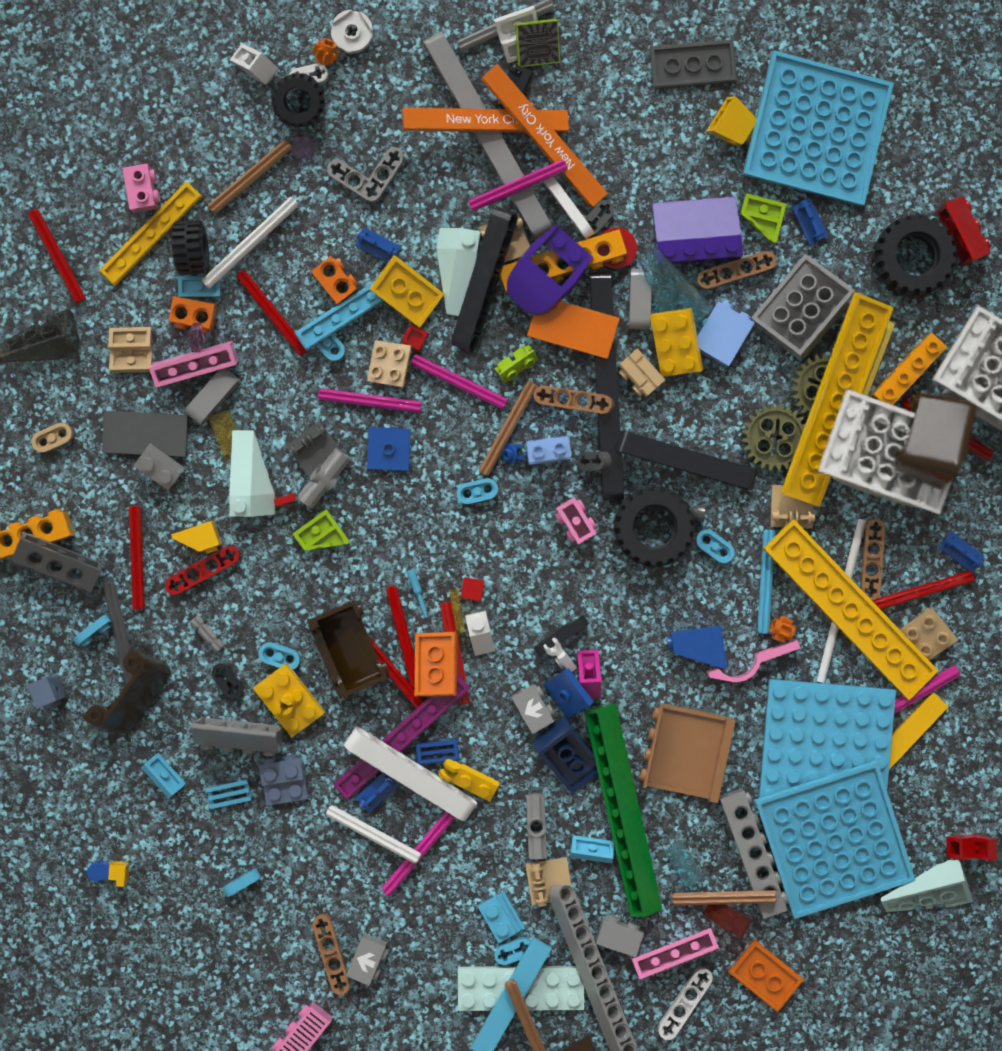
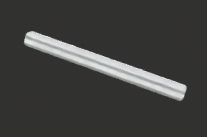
(250, 242)

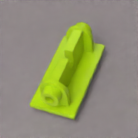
(509, 369)

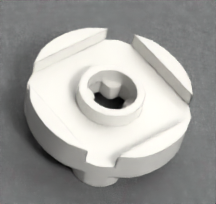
(352, 19)

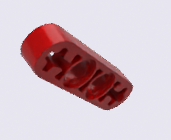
(201, 567)

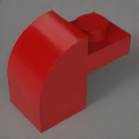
(971, 846)

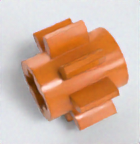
(325, 51)
(782, 629)

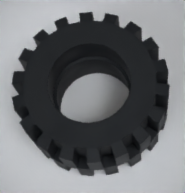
(285, 113)
(190, 247)

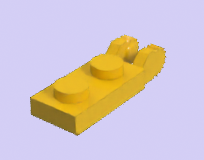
(469, 779)

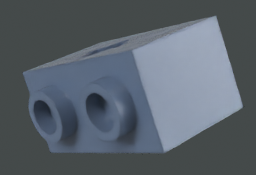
(47, 692)

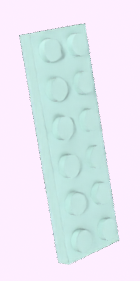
(551, 990)

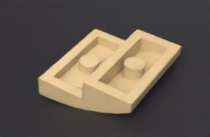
(130, 349)

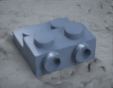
(283, 780)

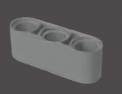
(639, 301)
(212, 396)

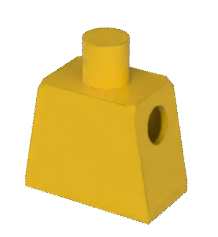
(733, 122)

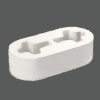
(311, 70)

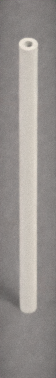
(833, 628)

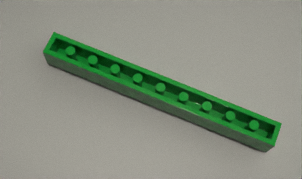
(623, 810)

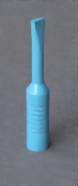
(416, 588)

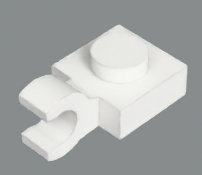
(562, 658)

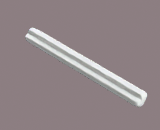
(373, 834)

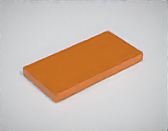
(576, 329)

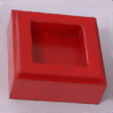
(415, 337)
(286, 500)
(472, 589)

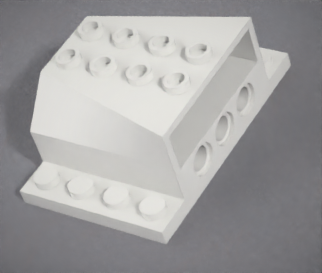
(975, 366)
(864, 450)

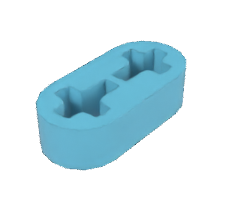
(241, 882)
(511, 946)

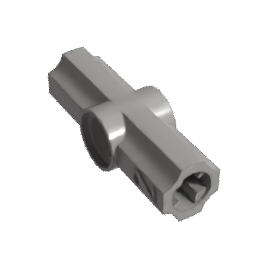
(324, 477)
(536, 839)

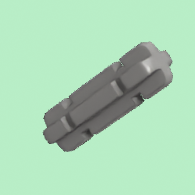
(207, 634)

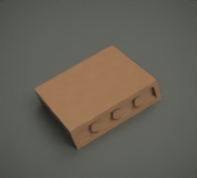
(687, 751)

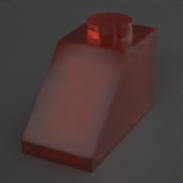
(728, 918)

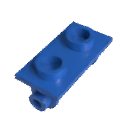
(810, 221)
(376, 245)
(961, 552)
(377, 792)

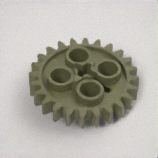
(802, 383)
(756, 433)

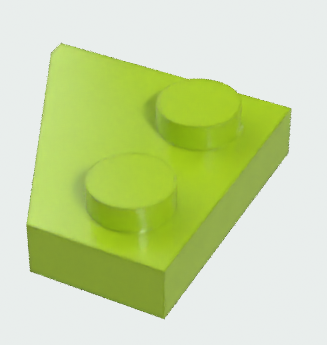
(764, 215)
(321, 533)

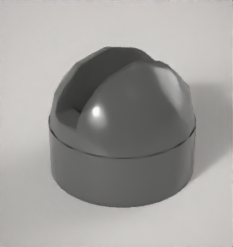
(698, 512)

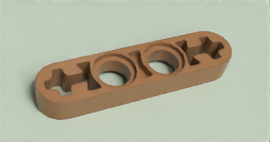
(737, 274)
(573, 402)
(868, 559)
(334, 953)

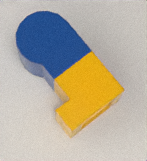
(109, 871)

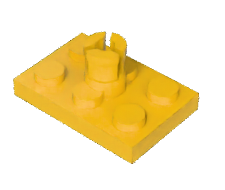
(289, 699)

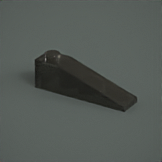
(49, 341)

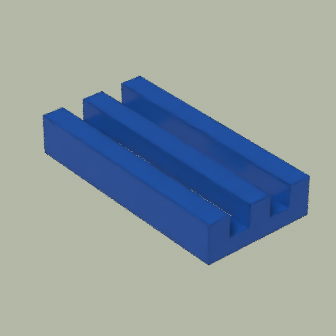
(438, 751)

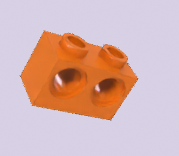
(331, 283)
(194, 309)

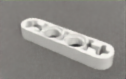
(569, 207)
(687, 1004)

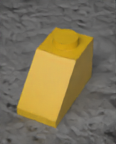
(201, 537)

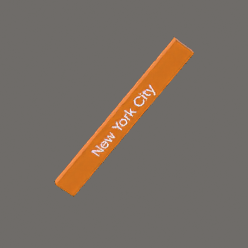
(474, 120)
(543, 135)

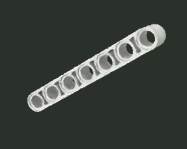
(410, 773)

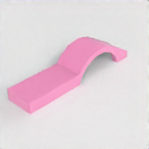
(758, 658)

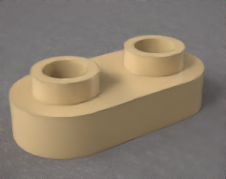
(53, 437)

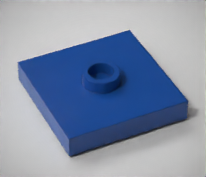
(388, 448)
(568, 693)

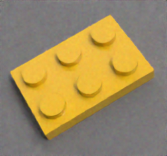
(406, 291)
(676, 342)

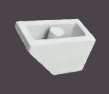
(254, 63)
(480, 633)

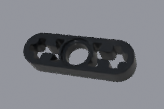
(562, 634)

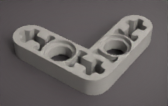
(366, 183)

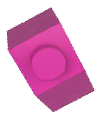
(590, 672)

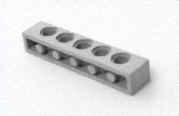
(730, 803)

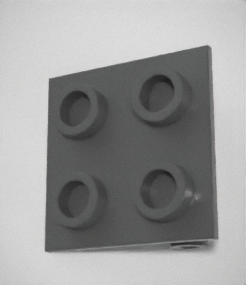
(312, 447)

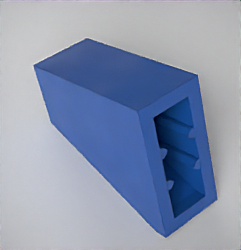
(699, 644)

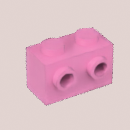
(140, 185)
(576, 521)

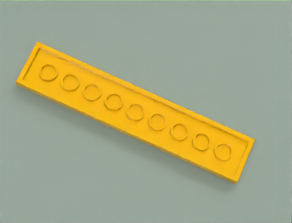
(845, 371)
(850, 609)

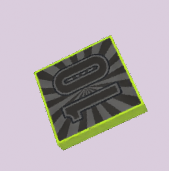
(537, 42)

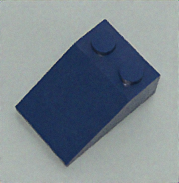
(567, 754)

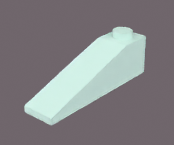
(456, 256)
(249, 479)
(938, 885)

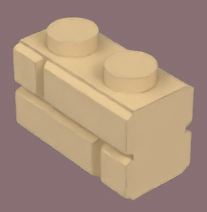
(640, 373)

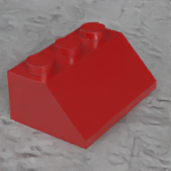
(965, 229)

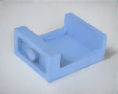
(724, 333)
(548, 450)

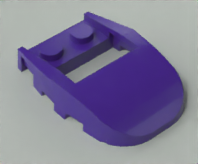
(533, 287)

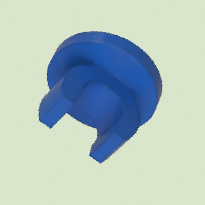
(510, 453)

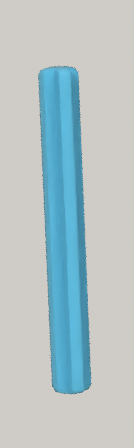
(765, 586)

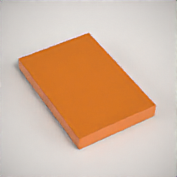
(436, 664)
(765, 975)

